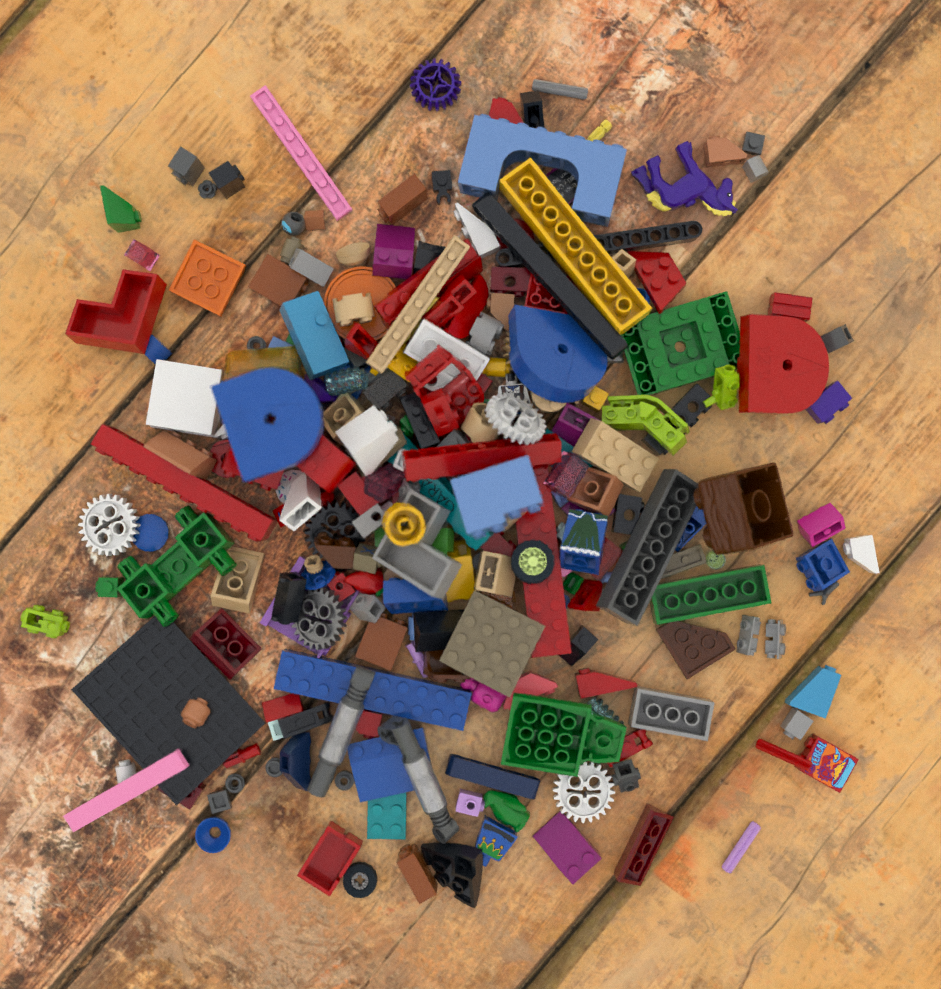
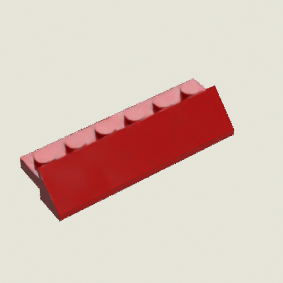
(392, 305)

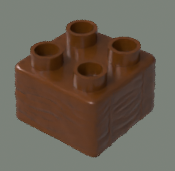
(743, 509)

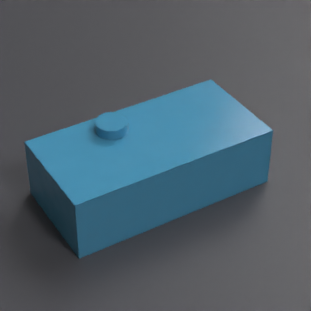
(314, 335)

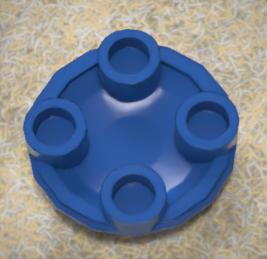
(152, 533)
(320, 579)

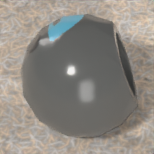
(293, 223)

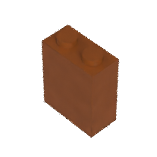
(402, 200)
(278, 281)
(382, 641)
(417, 873)

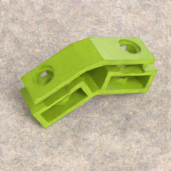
(641, 413)

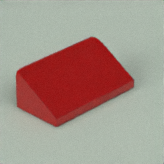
(282, 707)

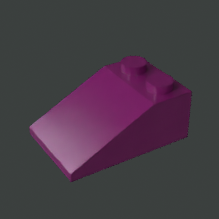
(393, 251)
(567, 847)

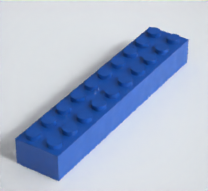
(388, 692)

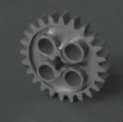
(312, 628)

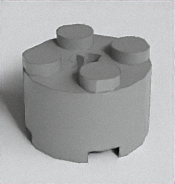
(484, 333)

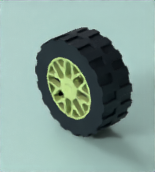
(532, 561)

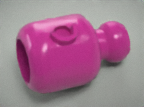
(484, 695)

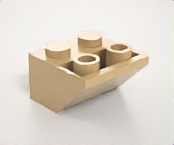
(494, 574)

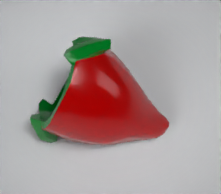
(366, 582)

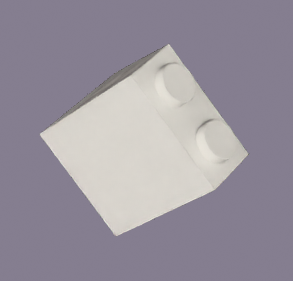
(368, 438)

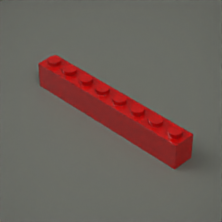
(476, 456)

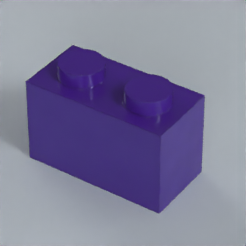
(831, 400)

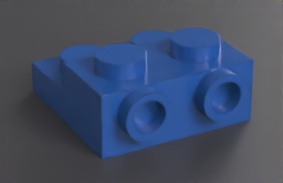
(822, 565)

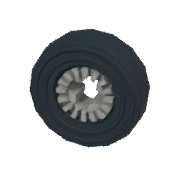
(353, 887)

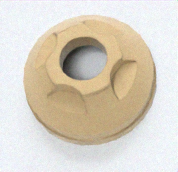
(354, 254)

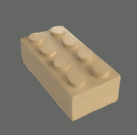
(615, 454)

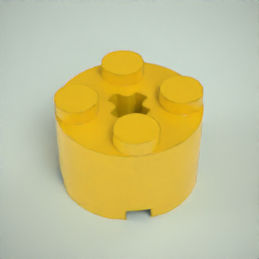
(400, 534)

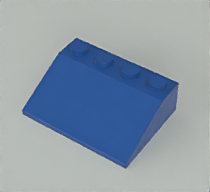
(379, 767)

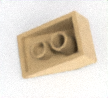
(239, 587)

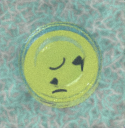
(715, 561)

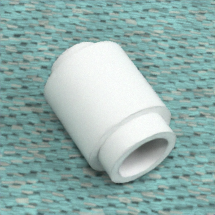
(125, 770)

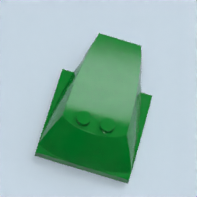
(558, 735)

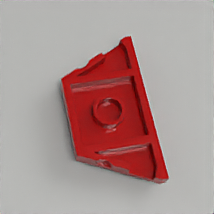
(658, 276)

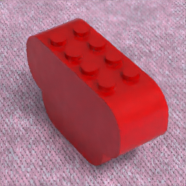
(326, 464)

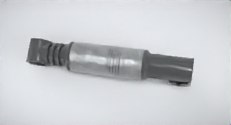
(341, 731)
(421, 774)

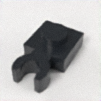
(442, 184)

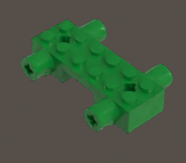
(155, 584)

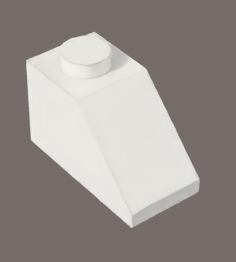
(862, 552)

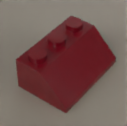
(225, 644)

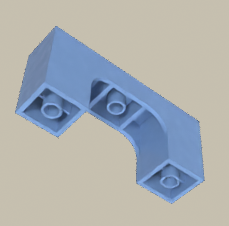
(498, 144)

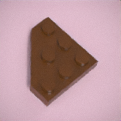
(694, 646)

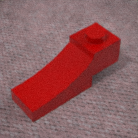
(450, 302)

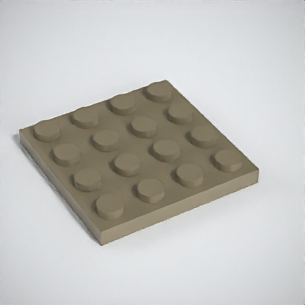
(492, 643)

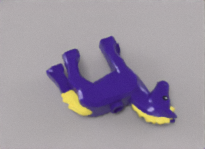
(687, 189)

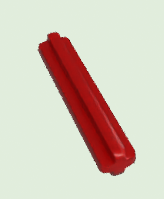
(783, 754)

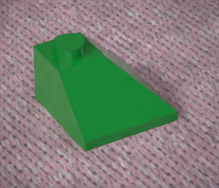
(118, 212)

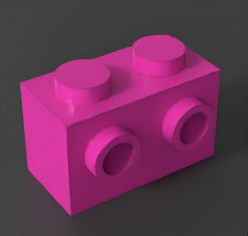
(821, 524)

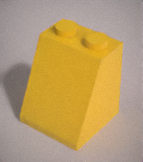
(464, 581)

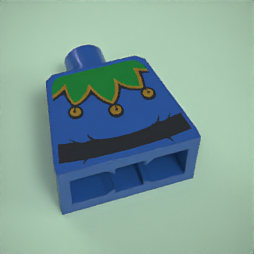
(494, 839)

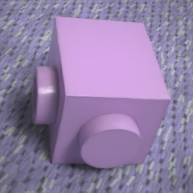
(469, 802)

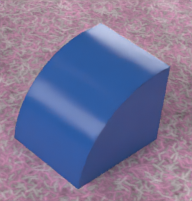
(156, 350)

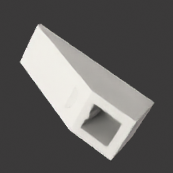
(480, 235)

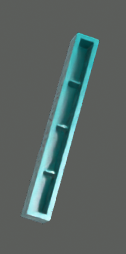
(442, 492)

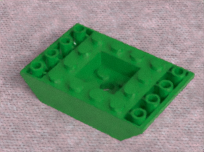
(705, 329)

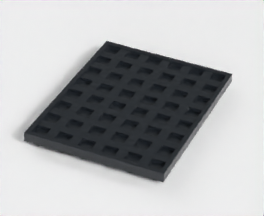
(141, 701)

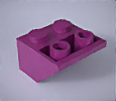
(571, 423)

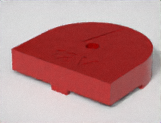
(779, 365)

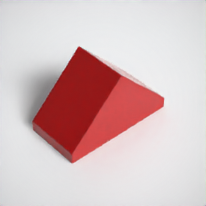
(360, 341)
(587, 596)

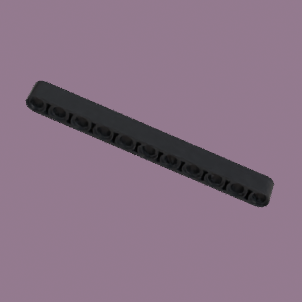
(626, 243)
(549, 276)

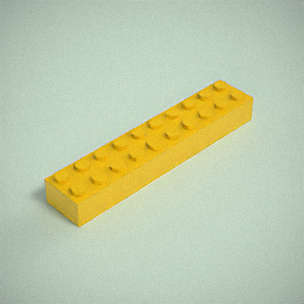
(574, 246)

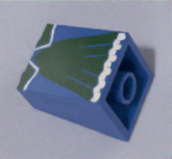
(583, 541)

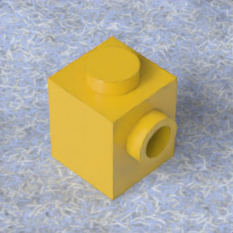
(595, 399)

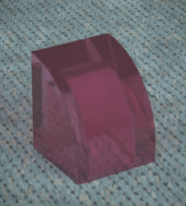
(142, 255)

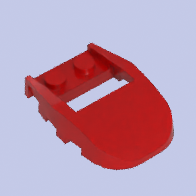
(462, 389)

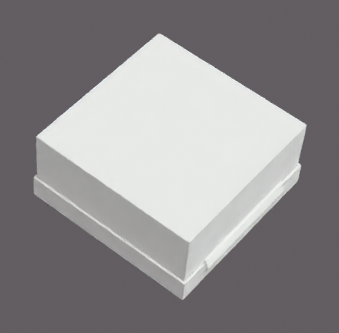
(183, 399)

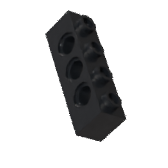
(694, 395)

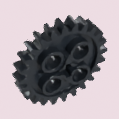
(345, 517)

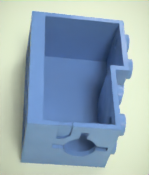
(496, 494)

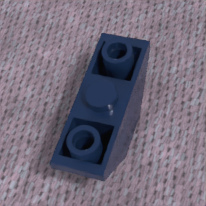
(296, 760)

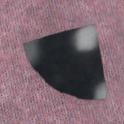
(456, 867)

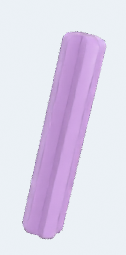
(741, 847)

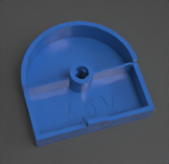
(553, 354)
(245, 409)

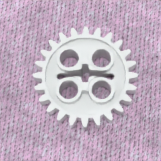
(502, 411)
(102, 509)
(582, 808)

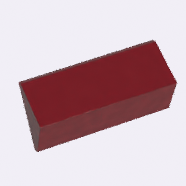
(642, 845)

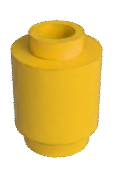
(497, 367)

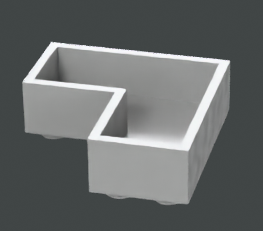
(421, 561)

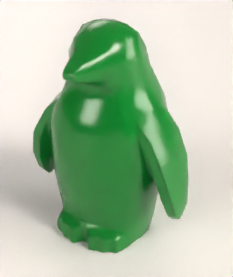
(507, 809)

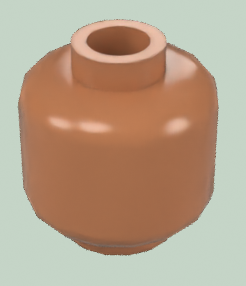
(195, 712)

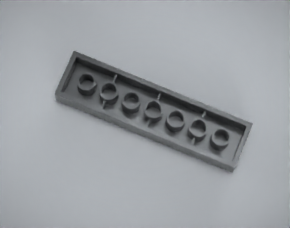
(649, 547)

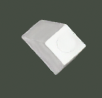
(301, 502)

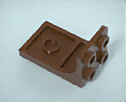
(439, 671)

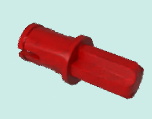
(242, 755)

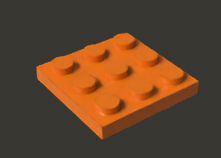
(207, 277)

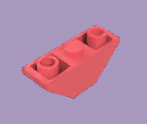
(531, 684)

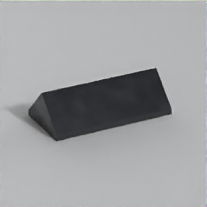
(434, 629)

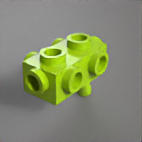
(724, 388)
(51, 623)

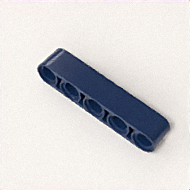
(492, 776)

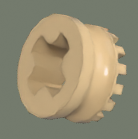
(316, 560)

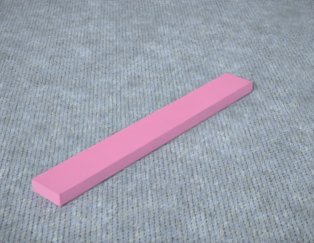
(301, 153)
(126, 790)

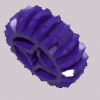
(428, 82)

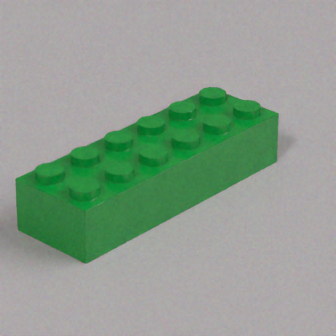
(710, 594)

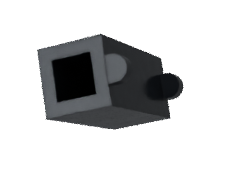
(288, 598)

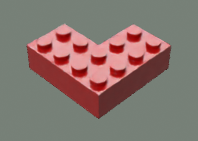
(126, 321)

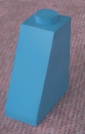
(816, 691)

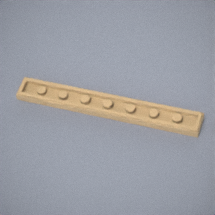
(417, 304)

